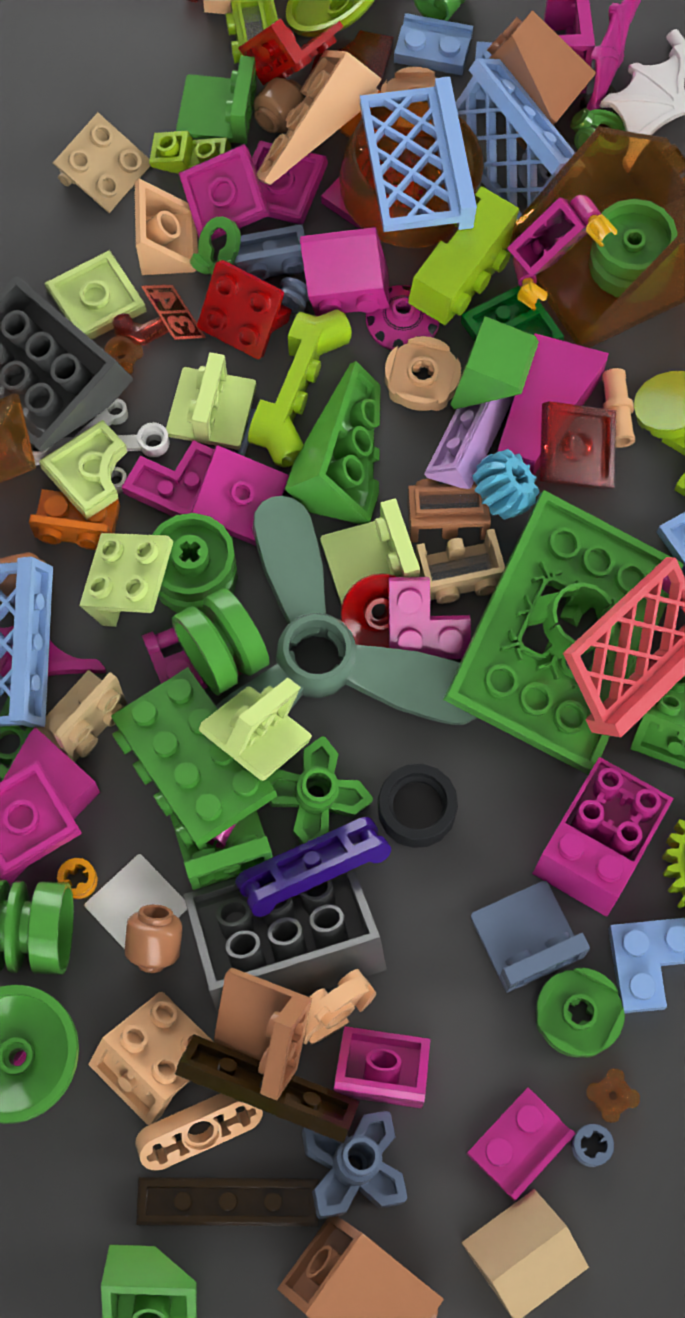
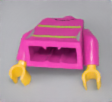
(551, 239)

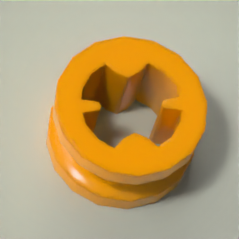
(72, 866)

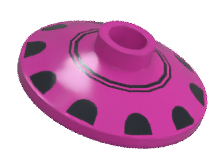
(394, 329)

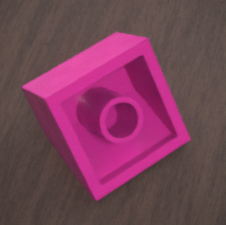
(345, 271)

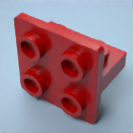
(242, 309)

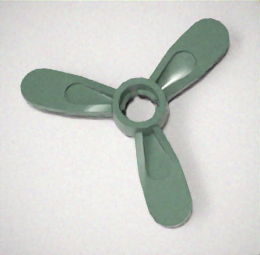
(294, 571)

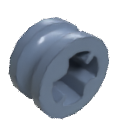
(294, 294)
(600, 1157)

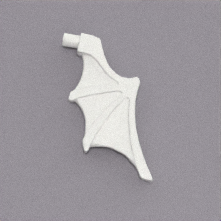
(654, 92)

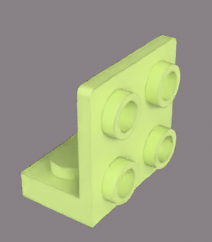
(370, 550)
(125, 575)

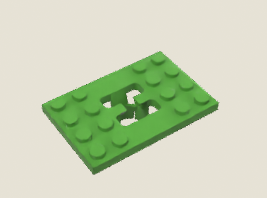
(536, 692)

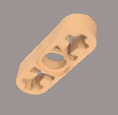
(190, 1145)

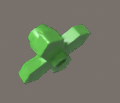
(338, 796)

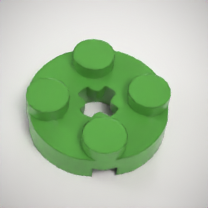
(603, 1004)

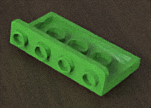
(191, 772)

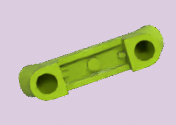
(307, 340)

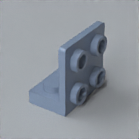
(527, 936)

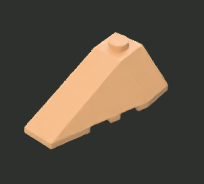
(329, 103)

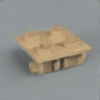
(102, 163)

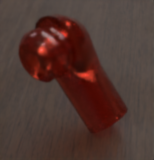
(136, 332)

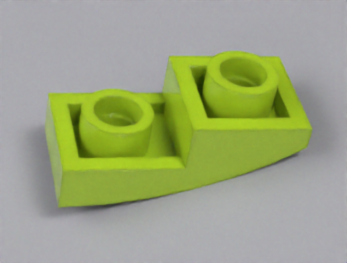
(179, 152)

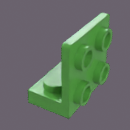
(220, 105)
(663, 728)
(243, 850)

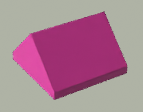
(383, 1067)

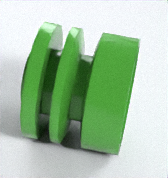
(36, 927)

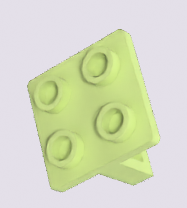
(211, 405)
(258, 729)

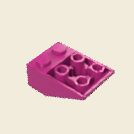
(602, 836)

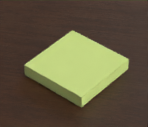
(95, 295)

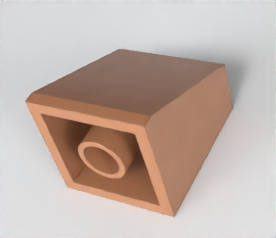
(542, 65)
(354, 1278)

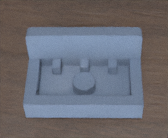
(271, 252)

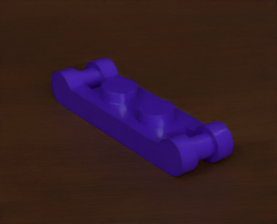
(311, 864)

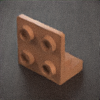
(263, 1024)

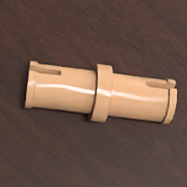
(617, 399)

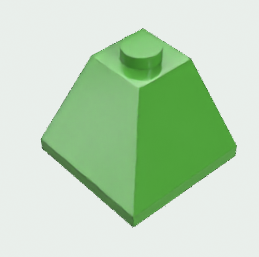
(145, 1285)

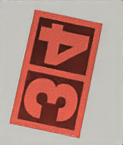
(173, 312)

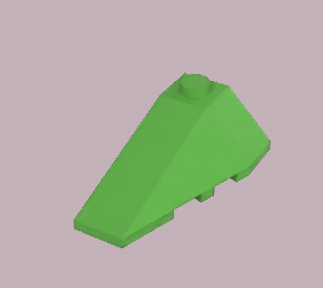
(337, 460)

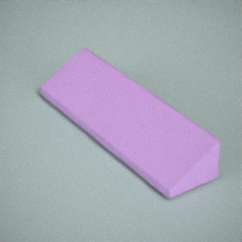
(467, 442)

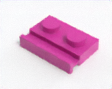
(521, 1144)

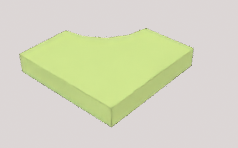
(85, 468)

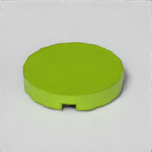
(661, 405)

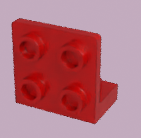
(279, 53)

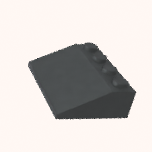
(52, 366)
(298, 945)

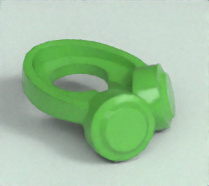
(586, 119)
(203, 260)

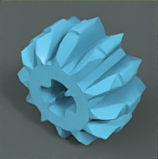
(505, 484)

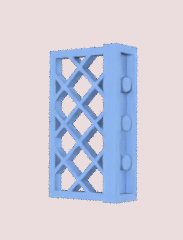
(521, 116)
(450, 159)
(27, 641)

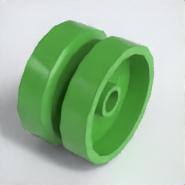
(641, 237)
(198, 562)
(220, 640)

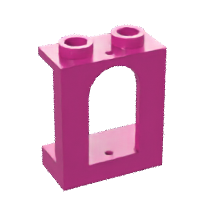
(576, 20)

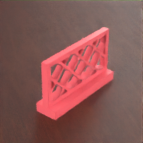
(653, 674)

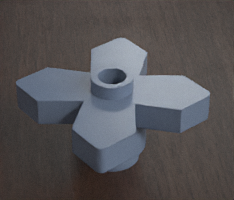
(375, 1179)

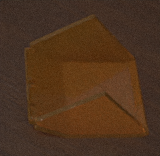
(612, 169)

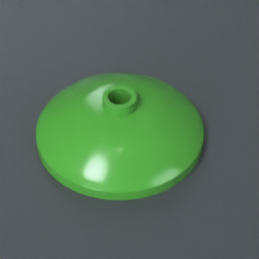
(47, 1034)

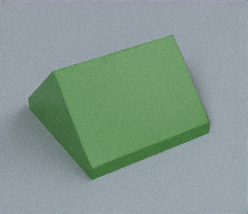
(495, 364)

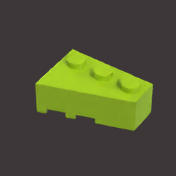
(467, 261)

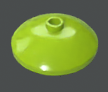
(314, 16)

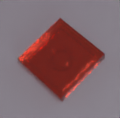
(577, 445)

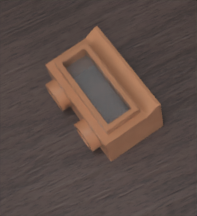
(445, 507)

